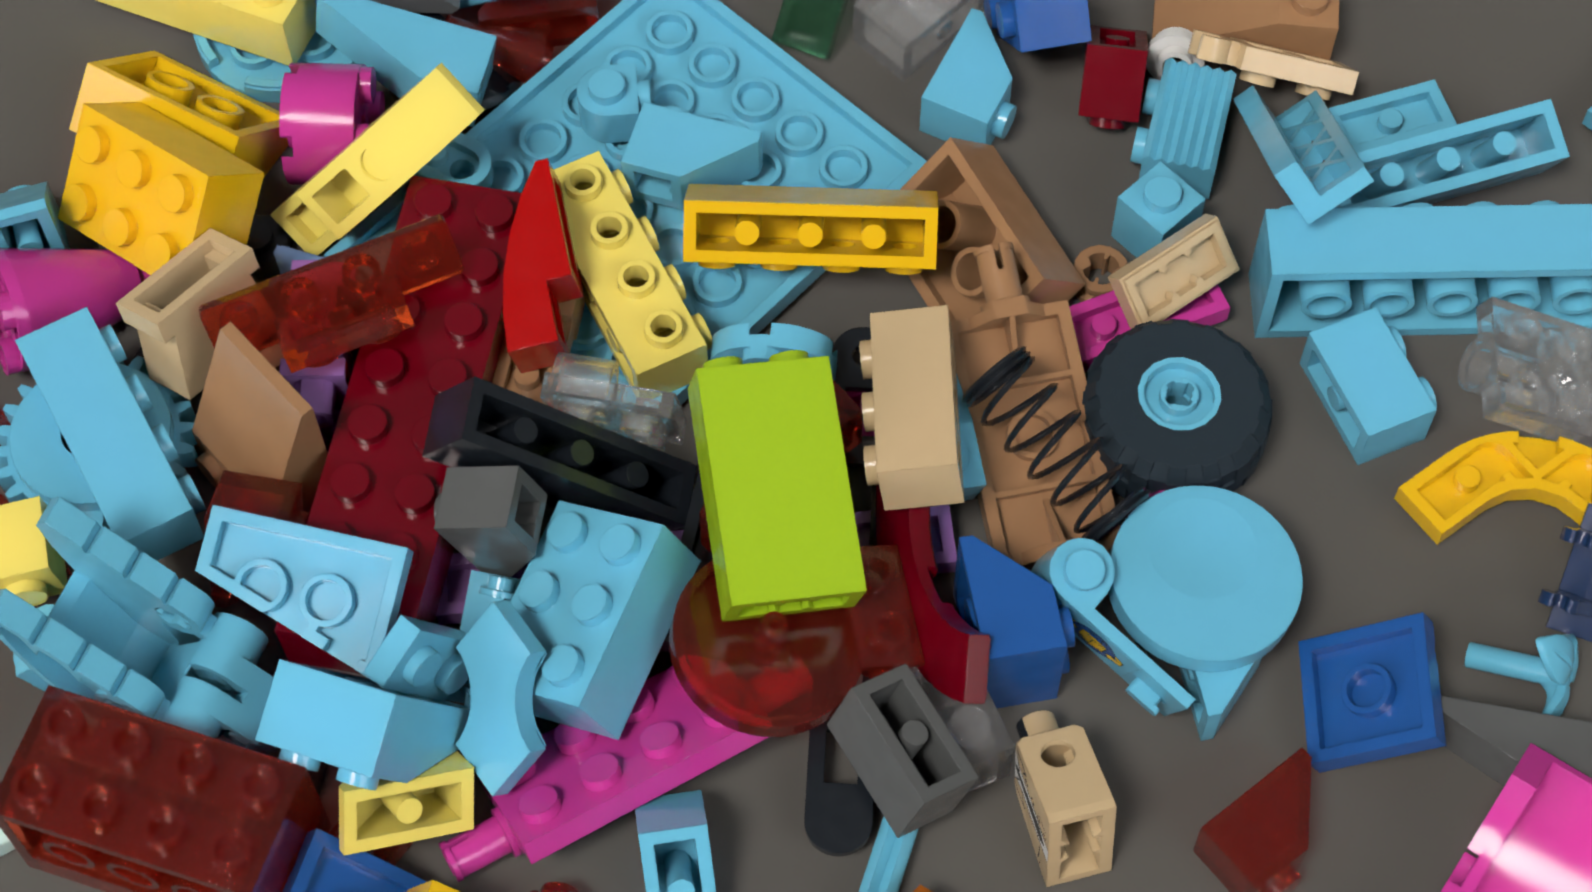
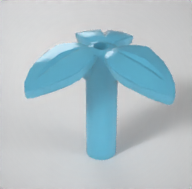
(1551, 670)

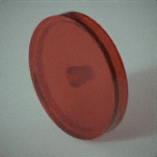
(761, 672)

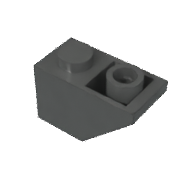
(491, 516)

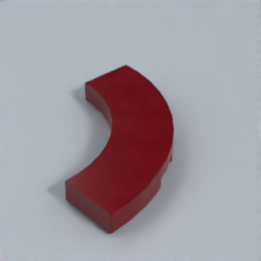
(952, 649)

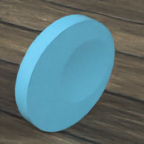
(1204, 578)

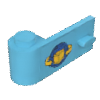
(1081, 579)

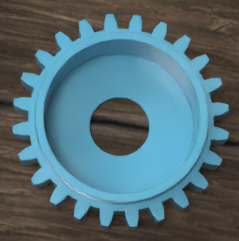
(39, 464)

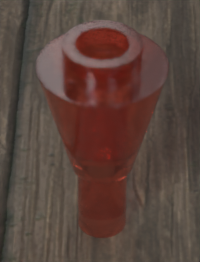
(517, 49)

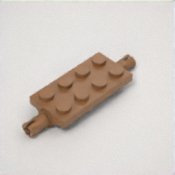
(1013, 507)

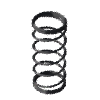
(1007, 372)

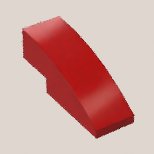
(538, 272)

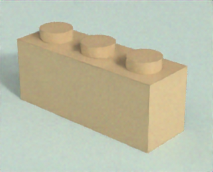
(912, 408)

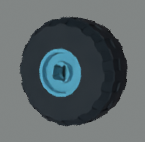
(1177, 407)

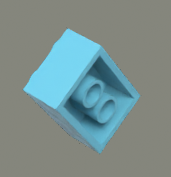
(601, 610)

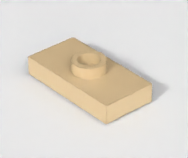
(1174, 272)

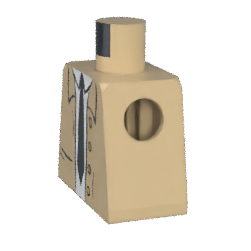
(1063, 799)

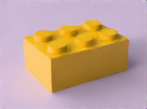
(153, 185)

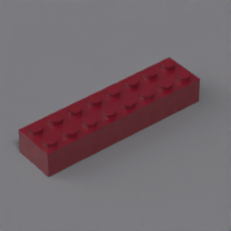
(375, 467)

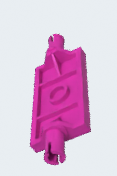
(596, 779)

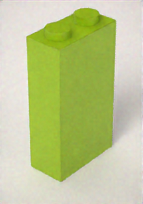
(775, 486)

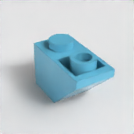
(682, 149)

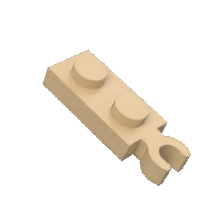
(1264, 63)

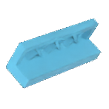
(1298, 162)

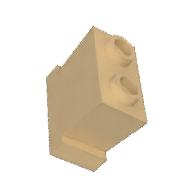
(168, 304)

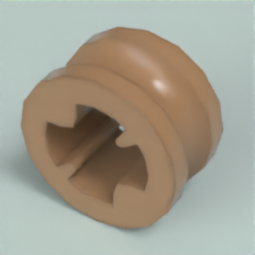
(1096, 257)

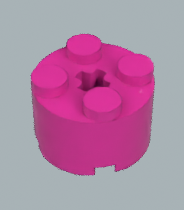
(324, 112)

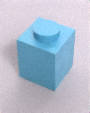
(1154, 209)

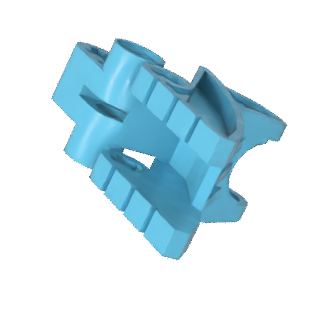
(138, 636)

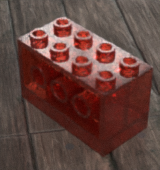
(151, 803)

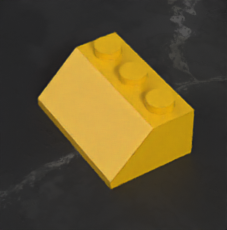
(189, 98)

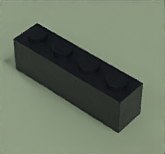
(562, 453)

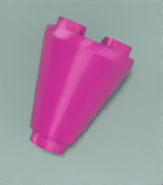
(53, 283)

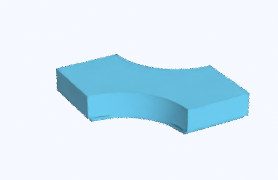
(501, 723)

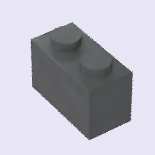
(902, 750)

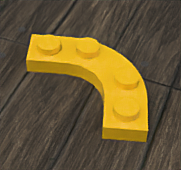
(1496, 471)

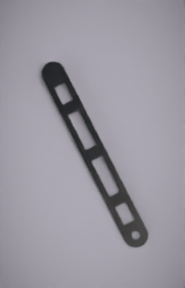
(839, 813)

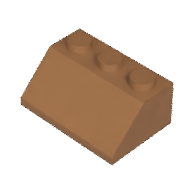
(981, 207)

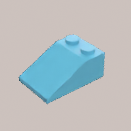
(356, 725)

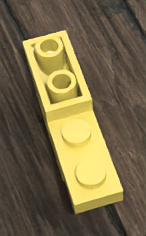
(378, 161)

